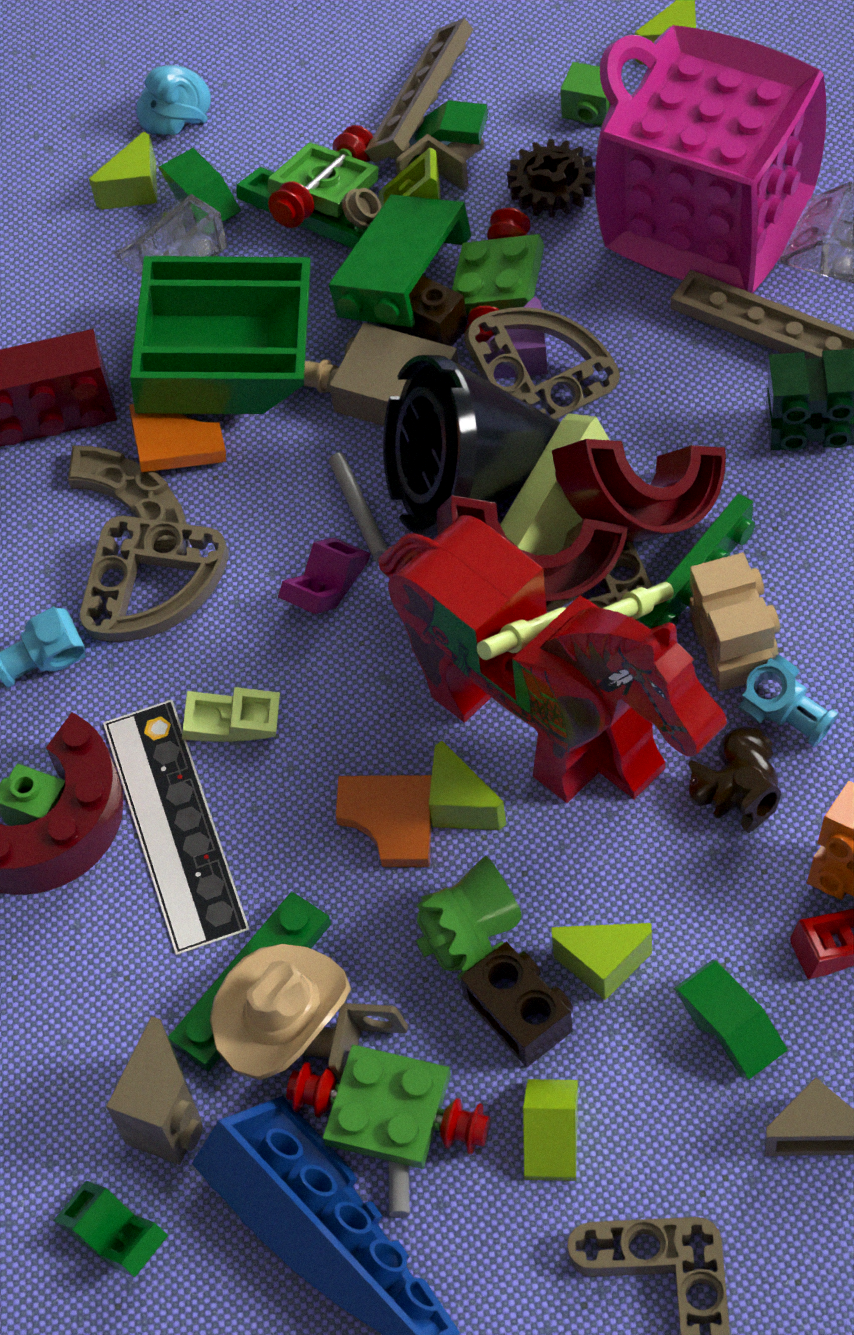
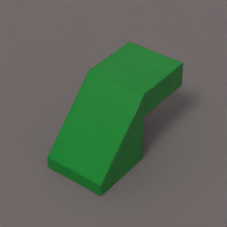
(453, 123)
(196, 176)
(733, 1016)
(110, 1228)

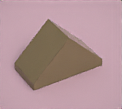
(812, 1125)

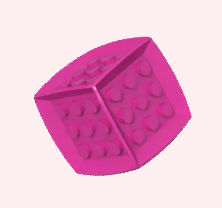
(707, 153)

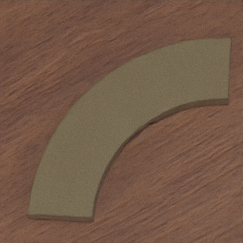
(121, 478)

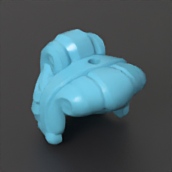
(172, 99)

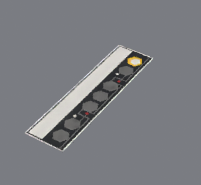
(175, 828)

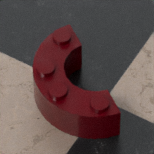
(607, 489)
(582, 563)
(74, 831)

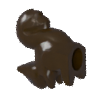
(744, 783)

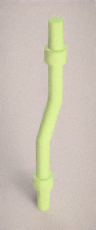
(519, 633)

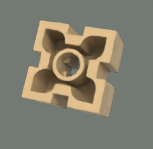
(732, 618)

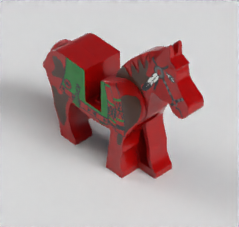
(582, 682)

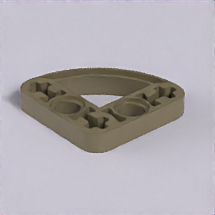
(553, 324)
(140, 550)

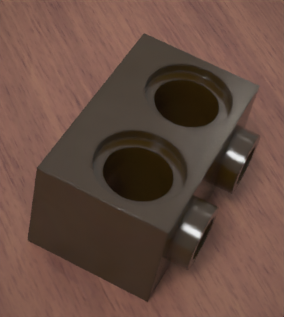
(437, 313)
(508, 1008)

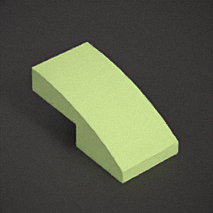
(224, 718)

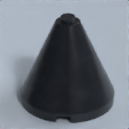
(456, 439)

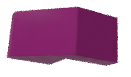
(327, 576)

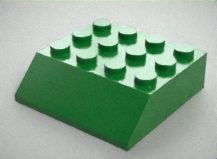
(219, 333)

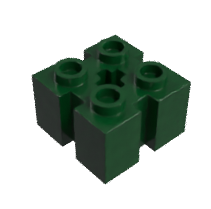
(810, 400)

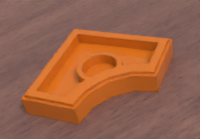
(175, 441)
(390, 812)

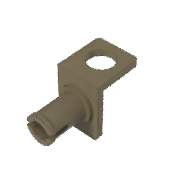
(450, 158)
(352, 1019)

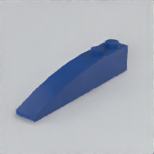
(308, 1213)

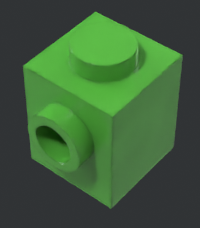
(583, 95)
(28, 795)

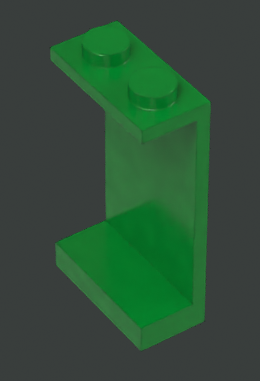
(393, 256)

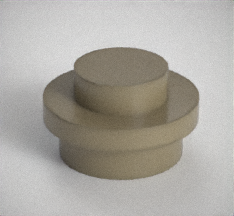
(361, 207)

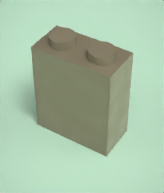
(371, 370)

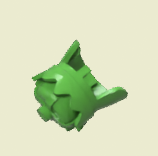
(463, 917)

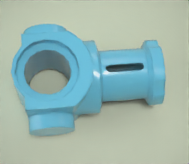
(46, 643)
(791, 703)

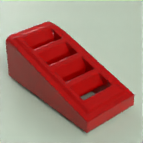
(815, 945)

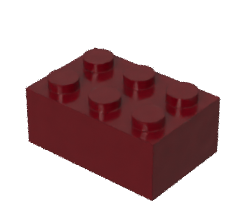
(53, 388)

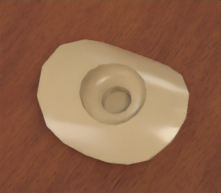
(275, 1007)

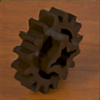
(551, 178)

